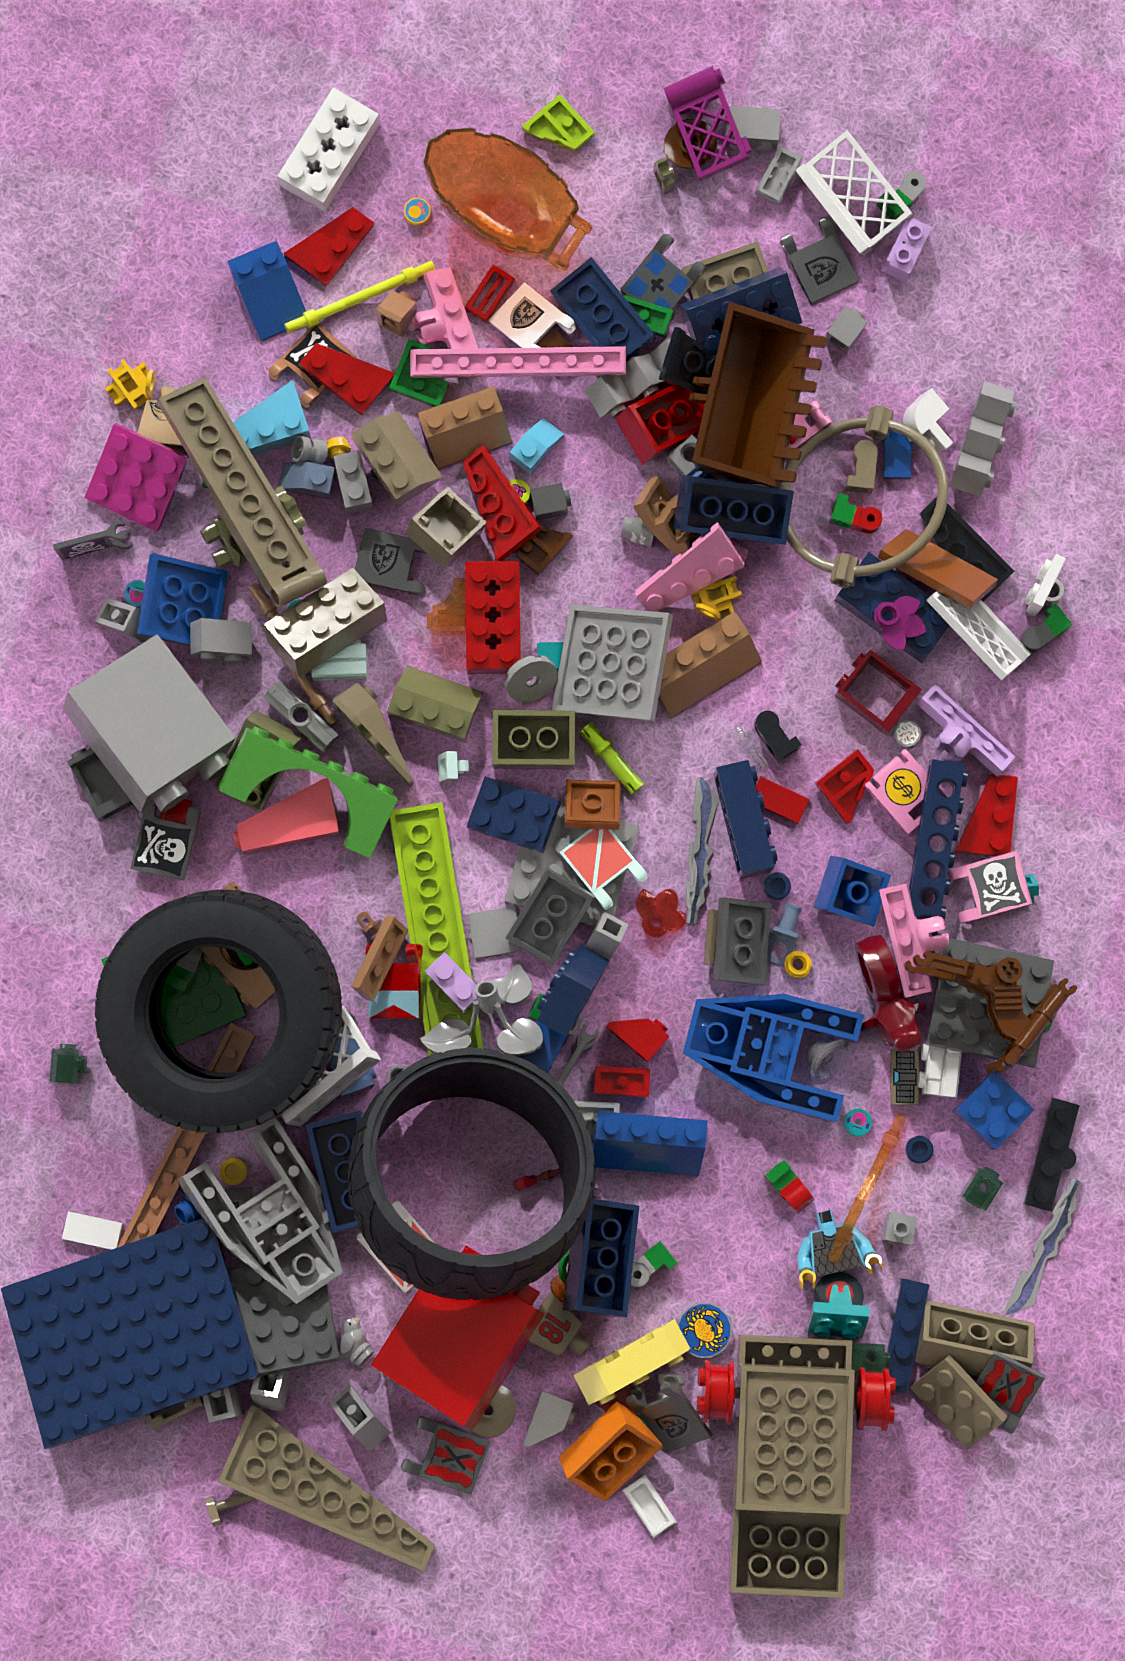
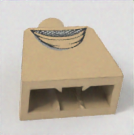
(156, 426)

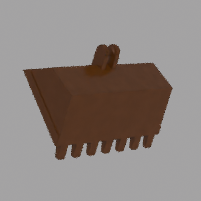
(755, 398)

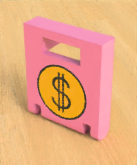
(900, 789)

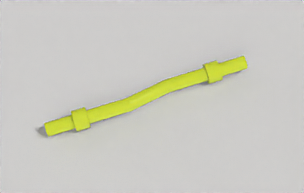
(312, 318)

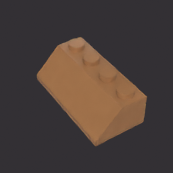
(706, 664)

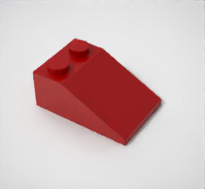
(660, 422)

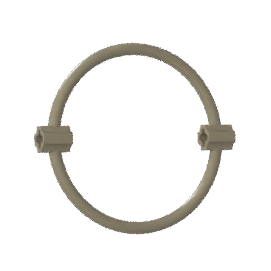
(877, 426)

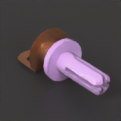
(373, 926)

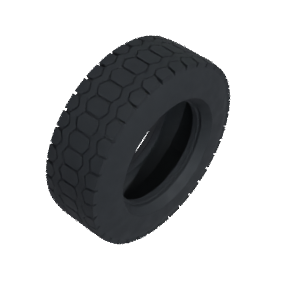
(133, 1028)

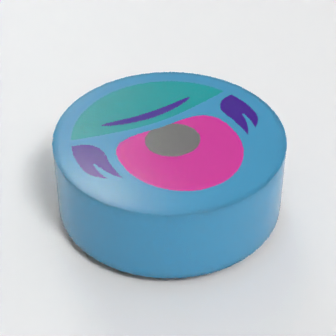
(134, 593)

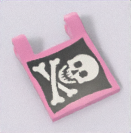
(996, 885)

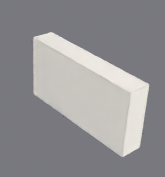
(92, 1230)
(649, 1506)

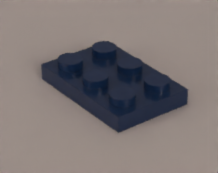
(513, 814)

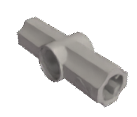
(313, 728)

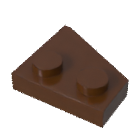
(542, 548)

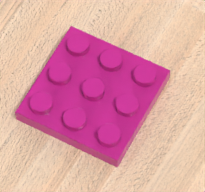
(136, 477)

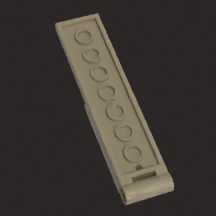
(242, 493)

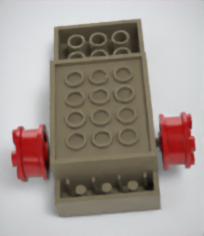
(792, 1457)

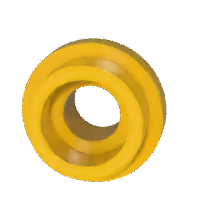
(337, 446)
(797, 955)

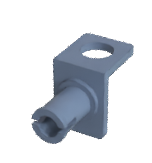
(785, 932)

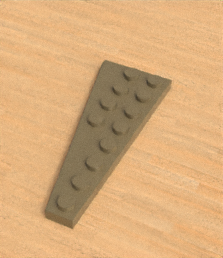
(294, 1478)

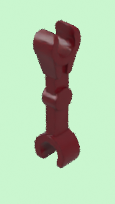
(527, 1181)

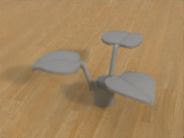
(518, 1039)

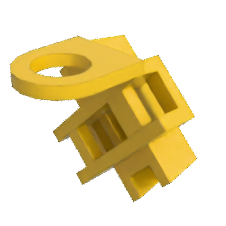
(126, 387)
(718, 599)

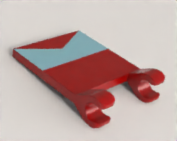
(401, 988)

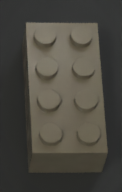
(325, 622)

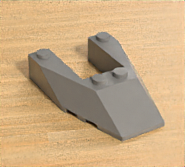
(281, 1229)

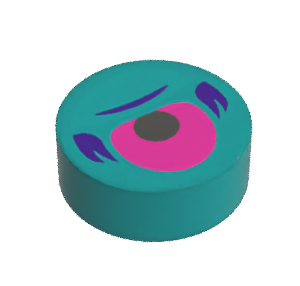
(857, 1122)

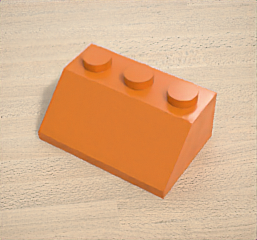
(609, 1452)

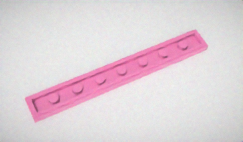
(517, 362)

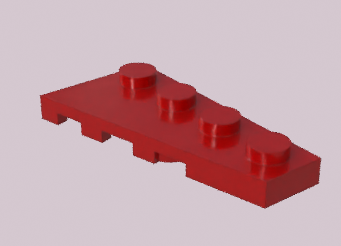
(503, 509)

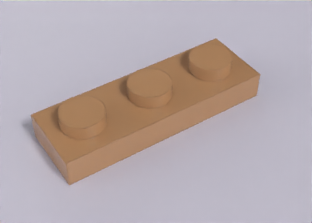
(379, 958)

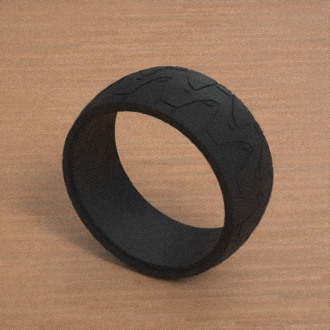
(497, 1079)

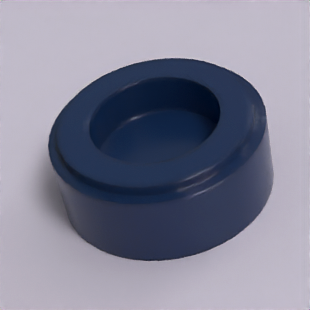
(777, 886)
(919, 1149)

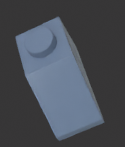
(308, 479)

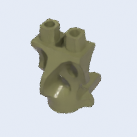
(231, 552)

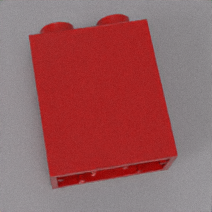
(459, 1349)

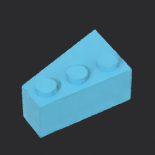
(273, 421)

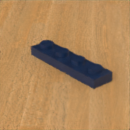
(906, 1331)

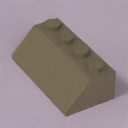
(972, 1337)

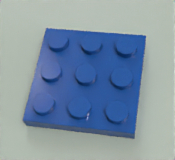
(177, 595)

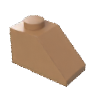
(396, 312)

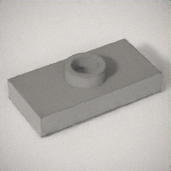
(778, 175)

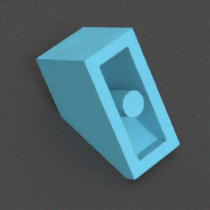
(535, 446)

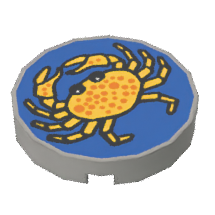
(705, 1329)

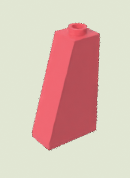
(294, 820)

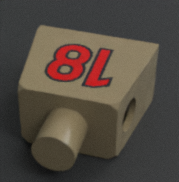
(558, 1329)

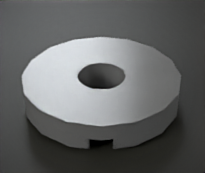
(540, 686)

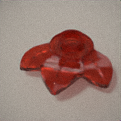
(661, 908)

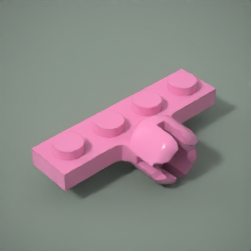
(448, 317)
(911, 936)

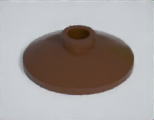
(676, 148)

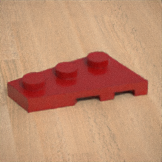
(330, 246)
(992, 820)

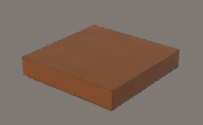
(592, 804)

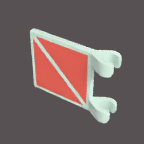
(599, 859)

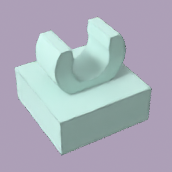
(450, 767)

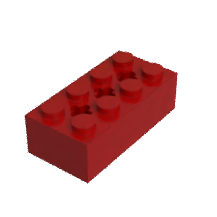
(479, 605)

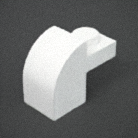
(923, 416)

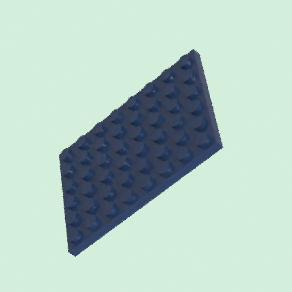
(129, 1333)

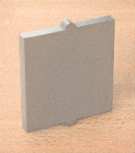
(490, 930)

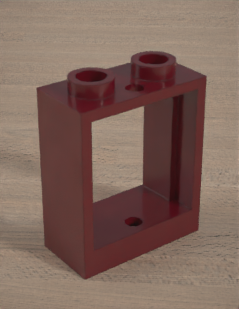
(891, 673)

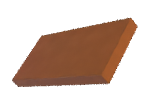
(941, 570)

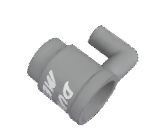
(637, 532)

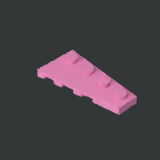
(698, 567)

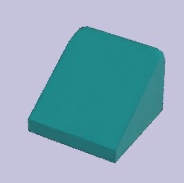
(551, 650)

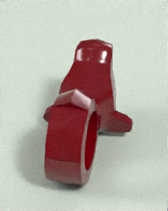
(894, 1014)

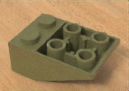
(263, 791)

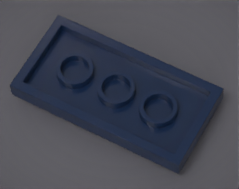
(602, 310)

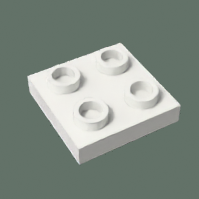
(1047, 579)

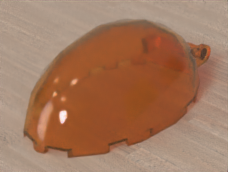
(503, 195)

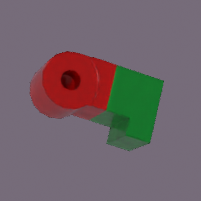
(854, 517)
(789, 1186)

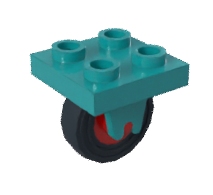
(838, 1308)

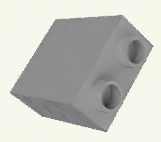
(150, 726)

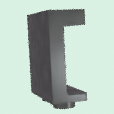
(98, 784)

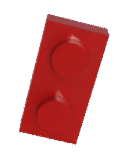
(622, 1081)

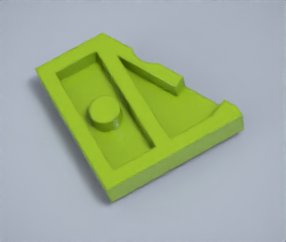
(559, 125)

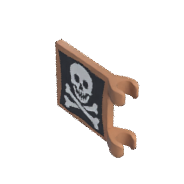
(296, 353)

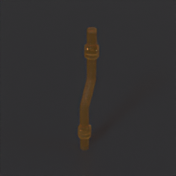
(844, 1235)

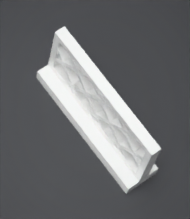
(836, 208)
(983, 633)
(339, 1079)

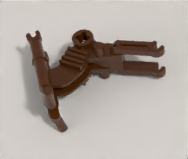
(1002, 999)

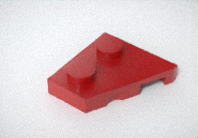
(845, 784)

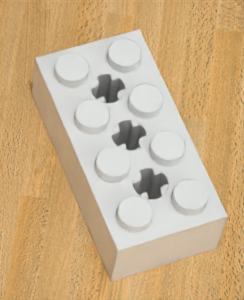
(333, 165)

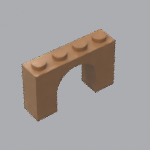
(250, 982)

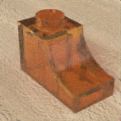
(449, 615)

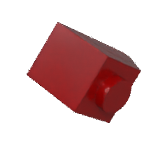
(640, 1035)

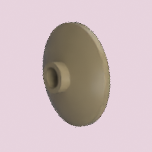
(501, 1418)

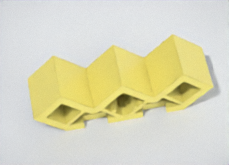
(632, 1363)

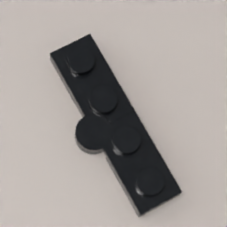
(1052, 1154)

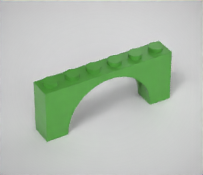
(261, 757)

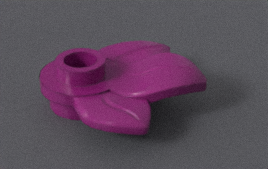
(903, 623)

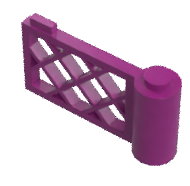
(696, 92)

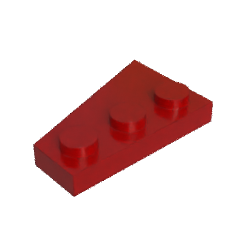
(346, 376)

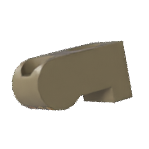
(865, 462)

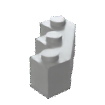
(615, 392)
(983, 439)

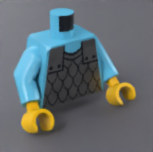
(816, 1247)

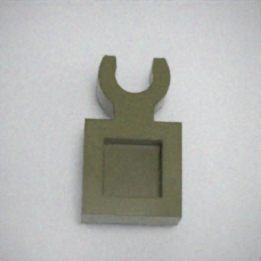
(665, 175)

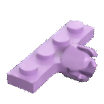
(962, 733)

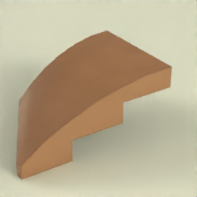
(658, 512)

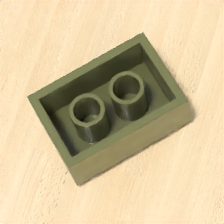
(533, 739)

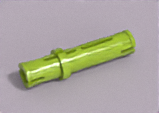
(611, 757)

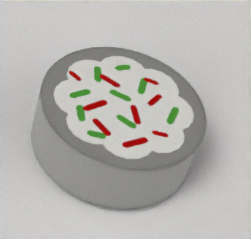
(907, 733)

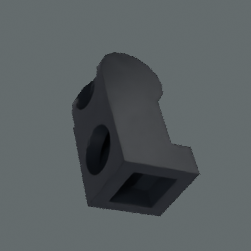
(774, 737)

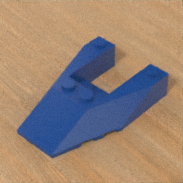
(756, 1045)

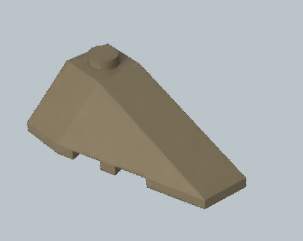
(364, 715)

